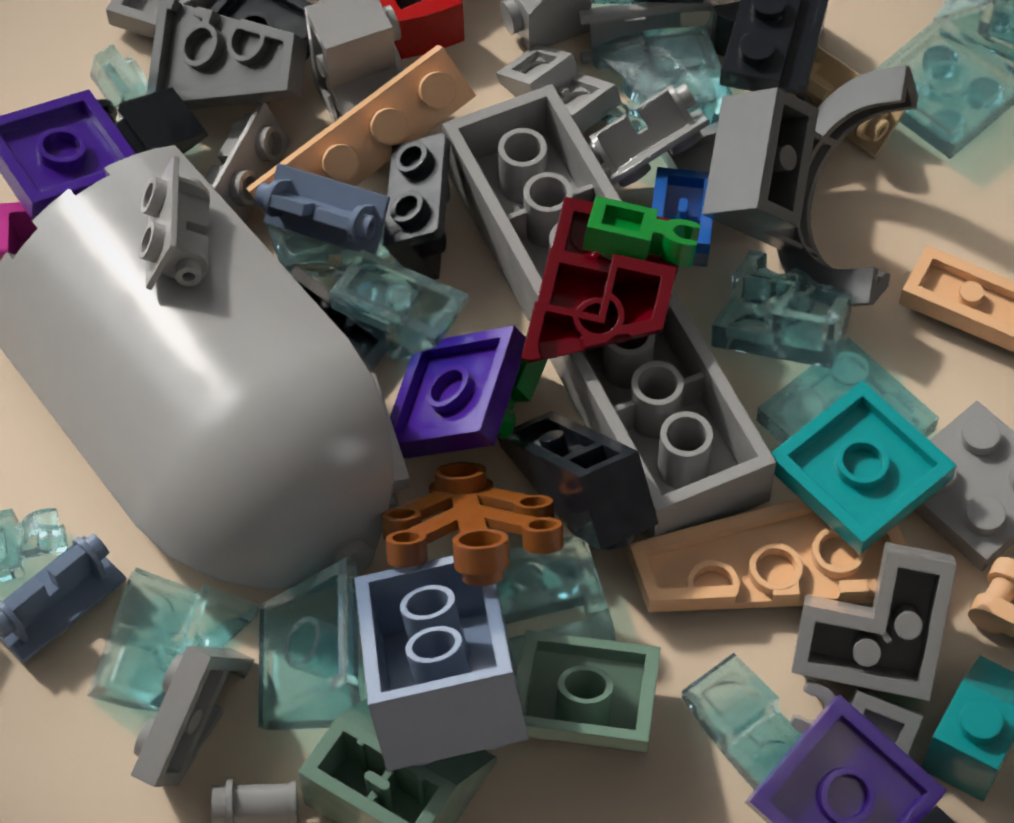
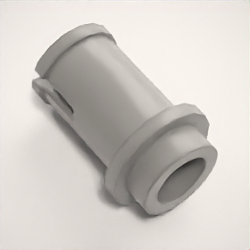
(255, 803)

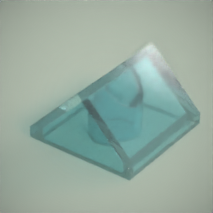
(311, 651)

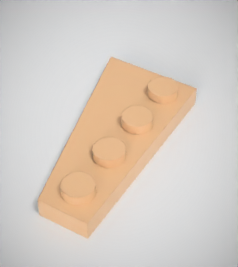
(755, 562)

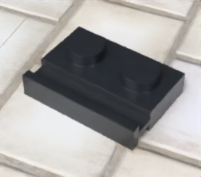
(774, 45)

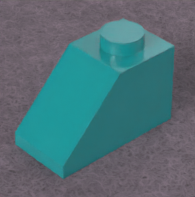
(975, 730)

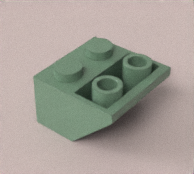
(351, 784)

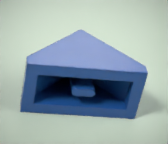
(682, 196)

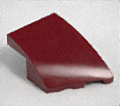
(594, 299)

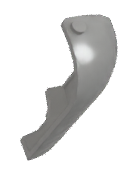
(206, 409)

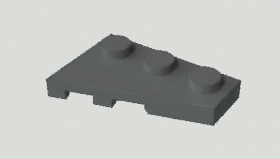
(223, 59)

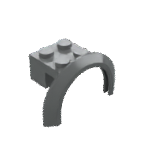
(770, 160)

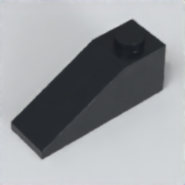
(590, 477)

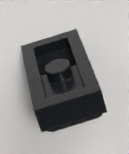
(159, 122)

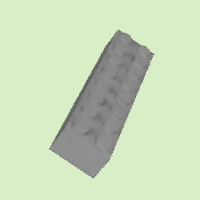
(645, 392)

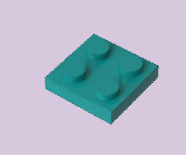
(862, 467)

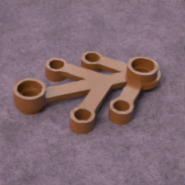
(477, 551)

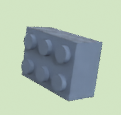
(436, 664)

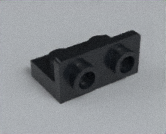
(418, 204)

